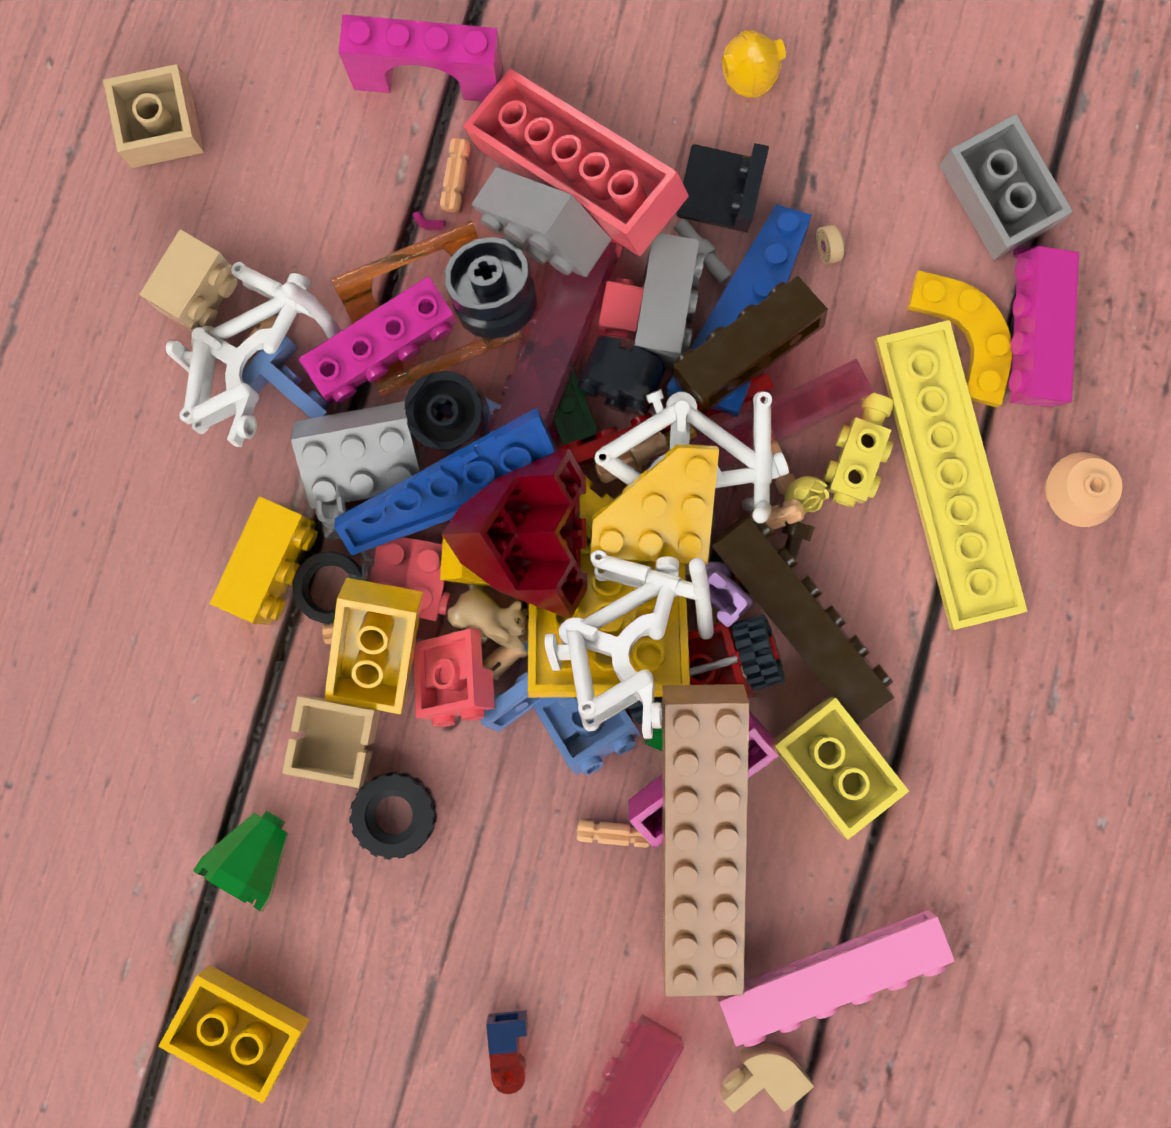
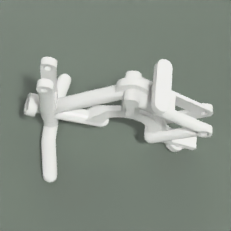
(209, 344)
(680, 413)
(583, 634)

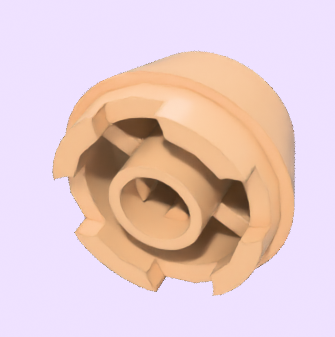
(1083, 489)

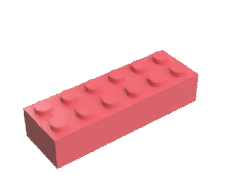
(567, 150)

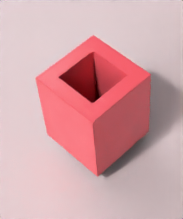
(620, 309)

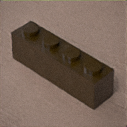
(749, 343)

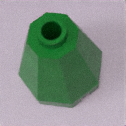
(247, 860)

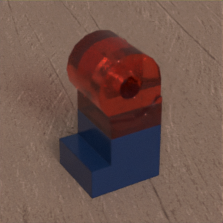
(506, 1061)

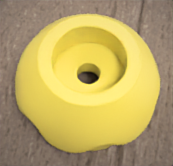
(809, 491)

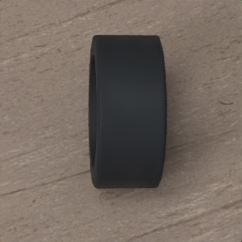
(303, 577)

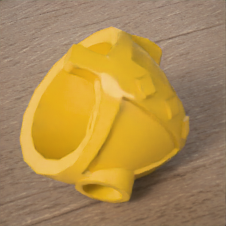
(752, 63)

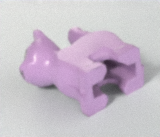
(726, 594)

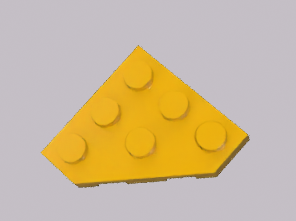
(662, 510)

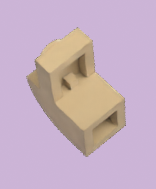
(765, 1068)

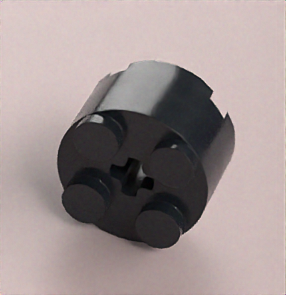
(621, 375)
(425, 417)

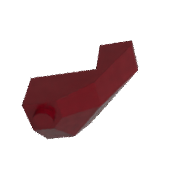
(528, 533)

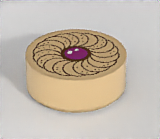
(830, 244)

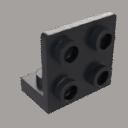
(723, 186)

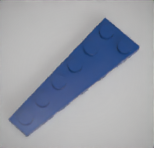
(763, 267)
(443, 487)

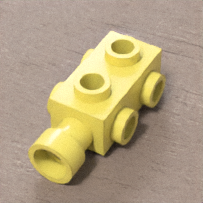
(859, 458)

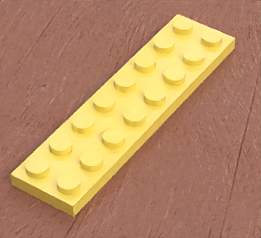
(950, 475)

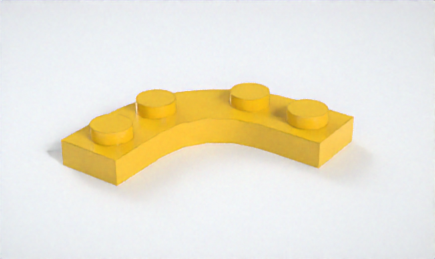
(981, 324)

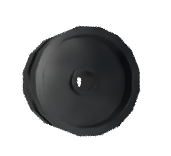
(491, 287)

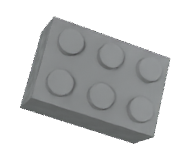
(1005, 187)
(541, 222)
(668, 297)
(355, 453)

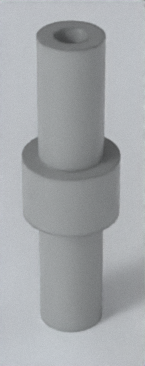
(711, 261)

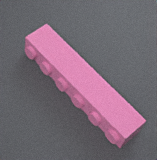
(836, 978)

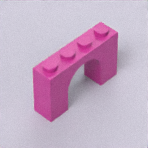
(377, 44)

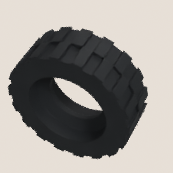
(365, 825)

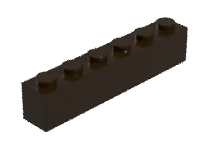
(802, 618)

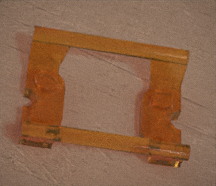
(356, 294)

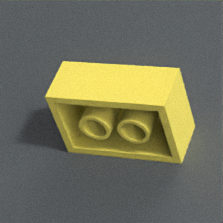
(839, 767)

